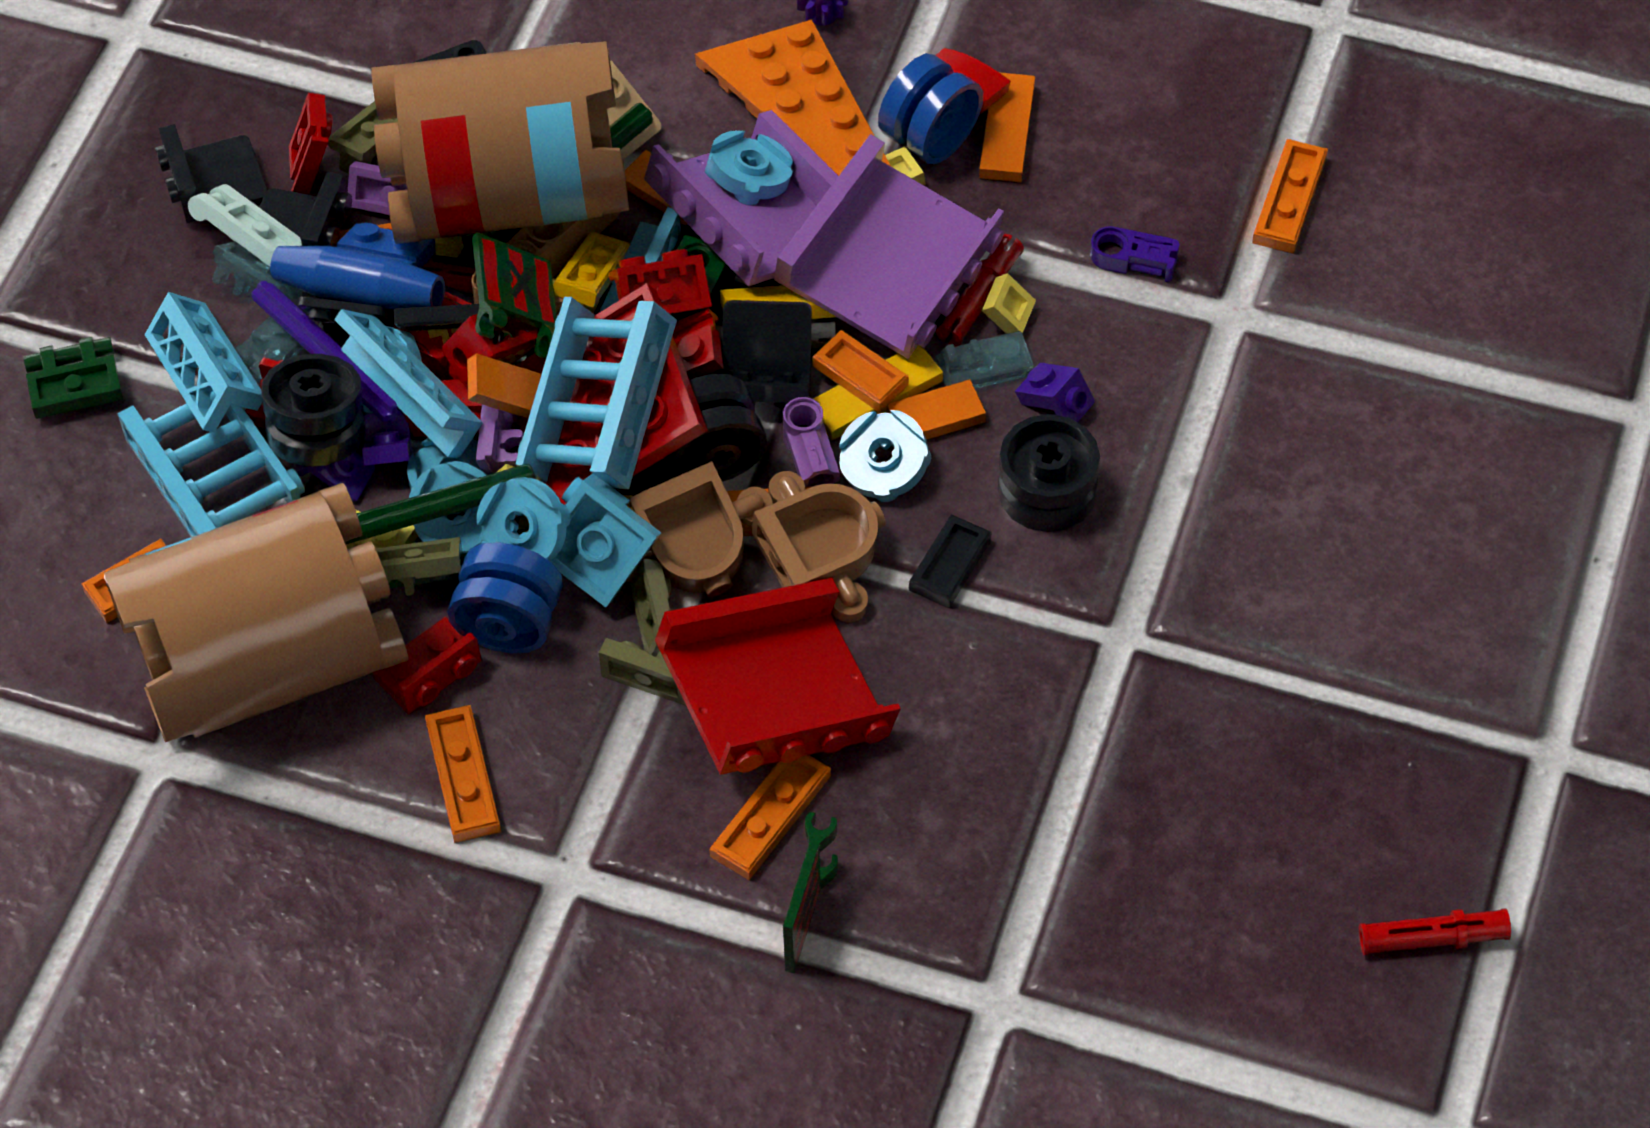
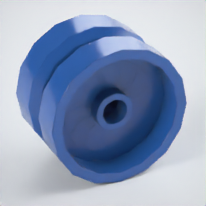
(930, 108)
(505, 597)

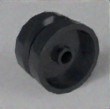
(313, 409)
(734, 431)
(1048, 473)

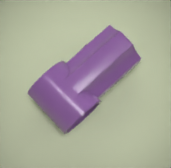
(809, 444)

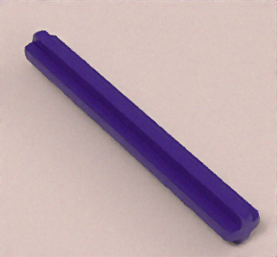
(316, 341)

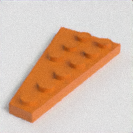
(799, 82)

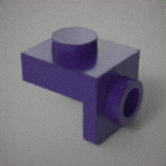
(1056, 389)

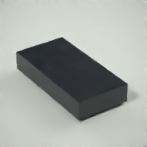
(433, 317)
(950, 561)

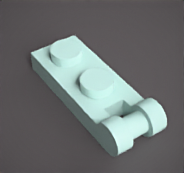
(242, 221)

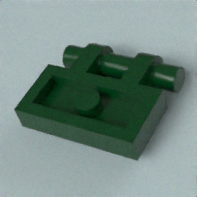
(76, 384)

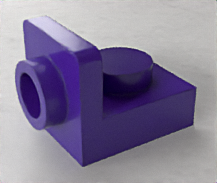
(386, 441)

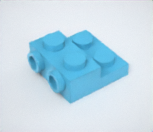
(602, 539)

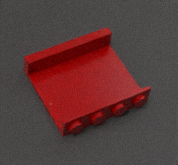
(770, 677)

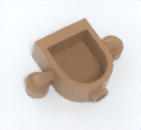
(698, 528)
(819, 537)

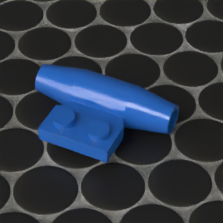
(363, 270)

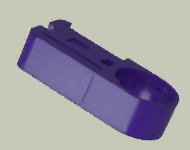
(1139, 252)

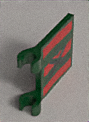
(515, 287)
(807, 889)

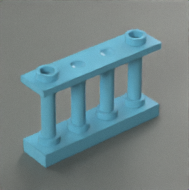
(631, 398)
(186, 496)

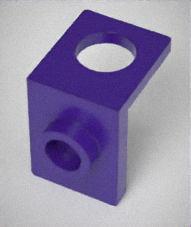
(347, 471)

